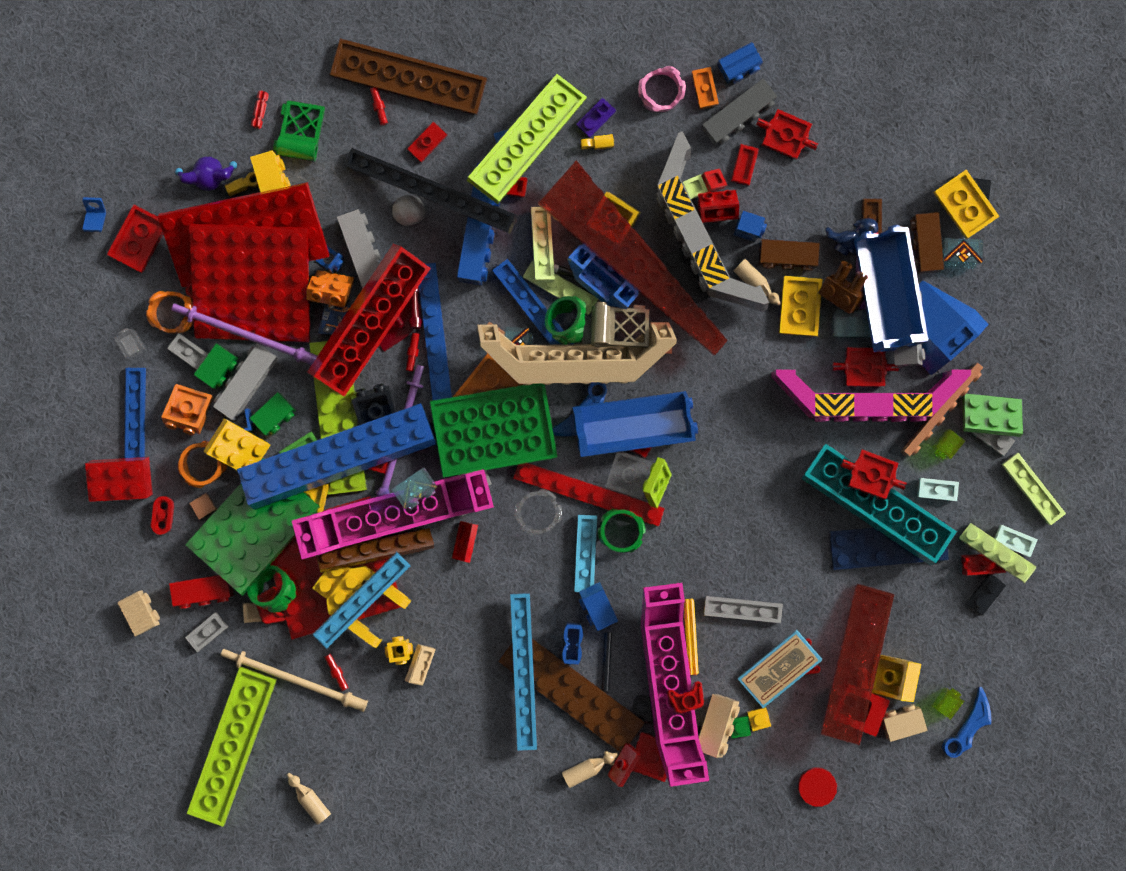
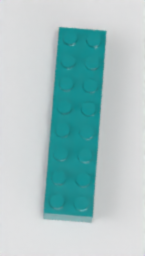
(893, 517)

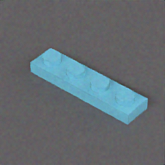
(585, 552)

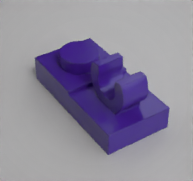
(596, 118)

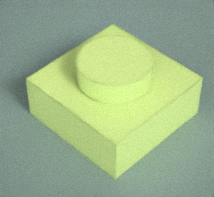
(694, 186)

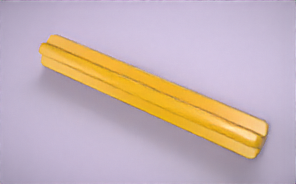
(690, 632)

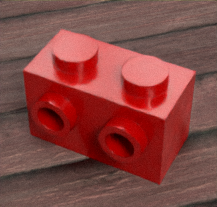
(718, 206)

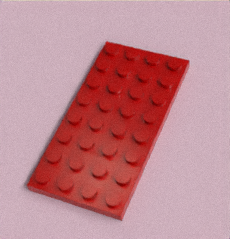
(277, 207)

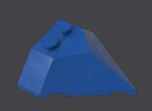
(601, 278)

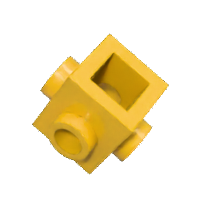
(393, 655)

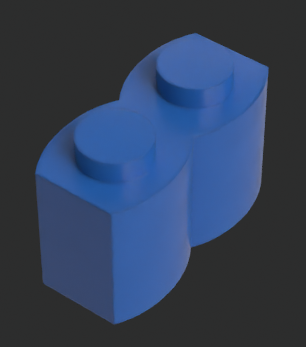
(572, 649)

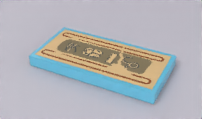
(780, 668)

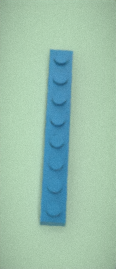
(523, 671)

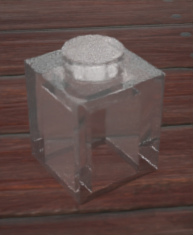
(130, 343)

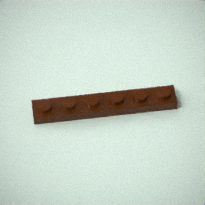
(375, 550)

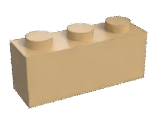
(718, 725)

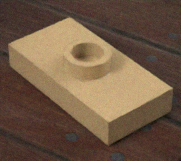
(420, 664)

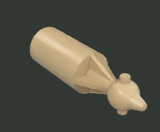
(755, 278)
(587, 769)
(309, 800)

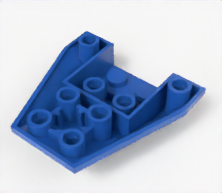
(948, 326)

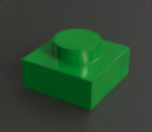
(741, 727)

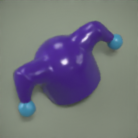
(206, 173)

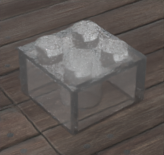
(628, 474)

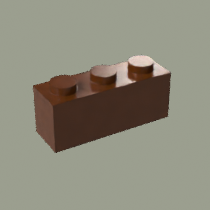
(927, 243)
(788, 254)

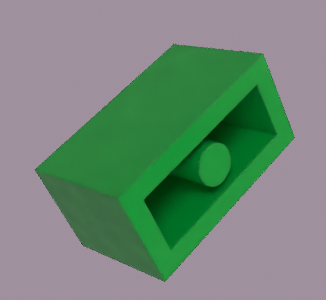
(216, 366)
(273, 414)

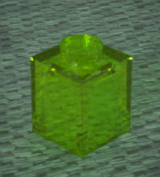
(948, 445)
(948, 702)

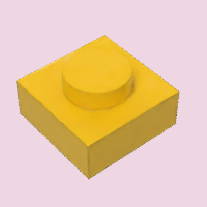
(759, 719)

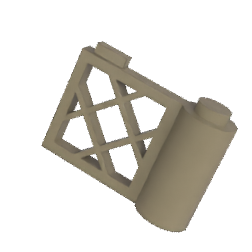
(604, 323)

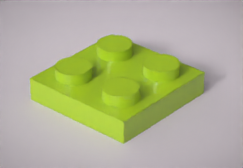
(657, 482)

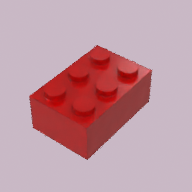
(118, 479)

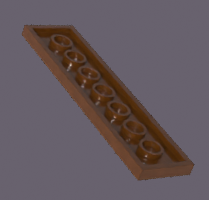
(408, 77)
(579, 697)

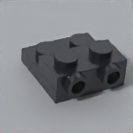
(373, 403)

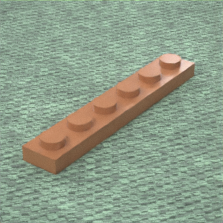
(924, 431)

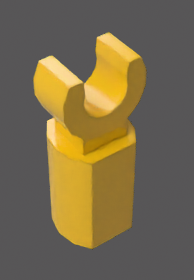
(598, 142)
(241, 184)

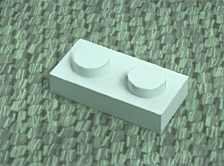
(938, 489)
(1016, 540)

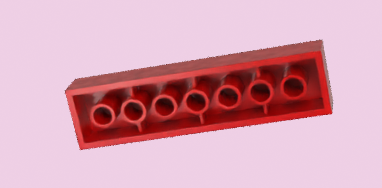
(369, 319)

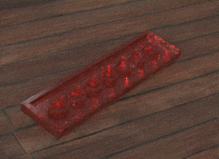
(857, 664)

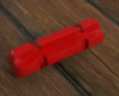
(259, 109)

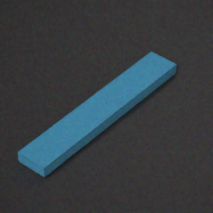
(361, 599)

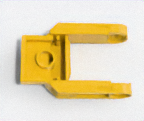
(341, 584)

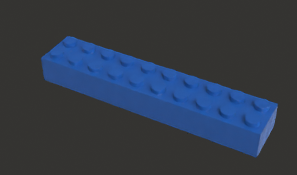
(336, 456)

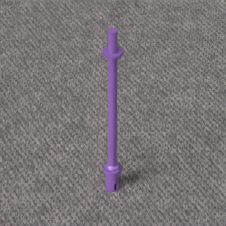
(298, 354)
(414, 385)

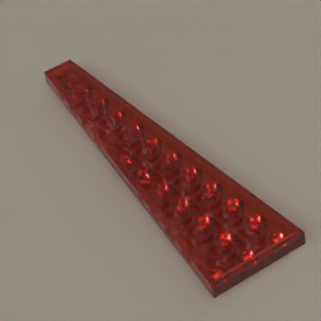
(597, 223)

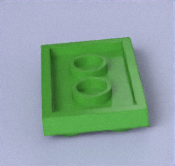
(992, 415)

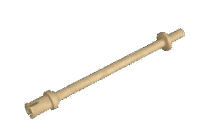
(346, 699)

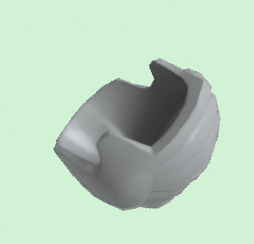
(408, 210)

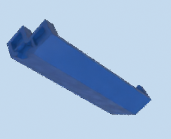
(891, 289)
(634, 423)

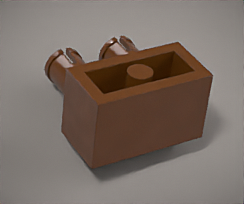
(843, 293)

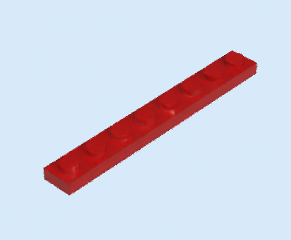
(587, 492)

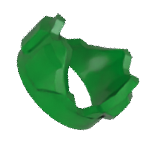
(566, 305)
(641, 530)
(281, 601)

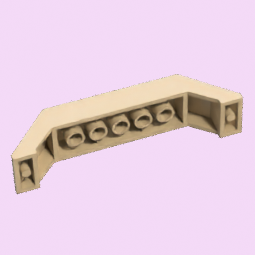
(576, 361)

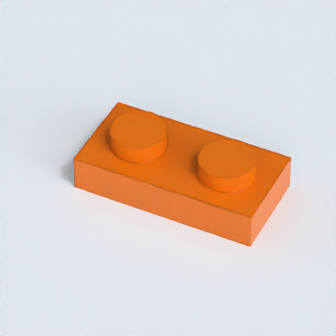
(705, 88)

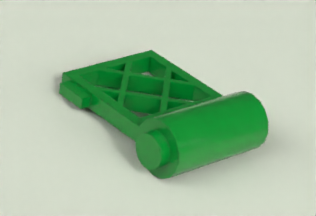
(293, 144)

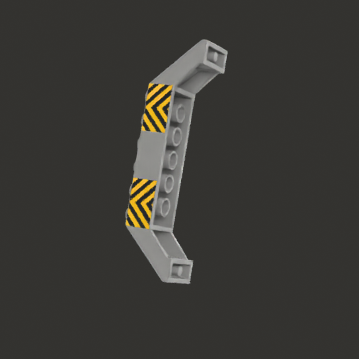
(694, 237)

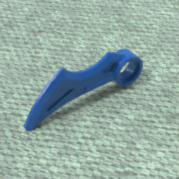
(567, 427)
(978, 717)

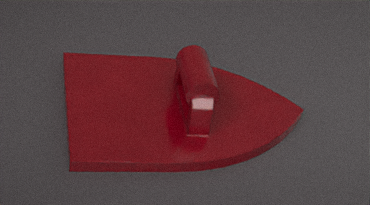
(399, 329)

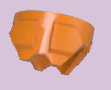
(151, 313)
(184, 469)

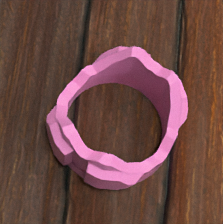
(648, 102)

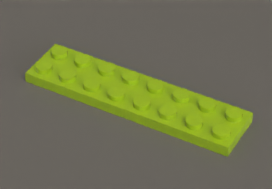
(526, 139)
(336, 415)
(231, 746)

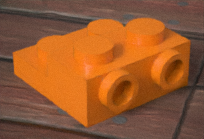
(330, 288)
(186, 409)

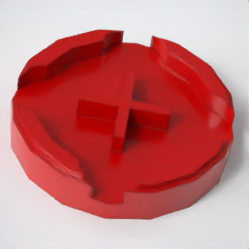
(817, 786)

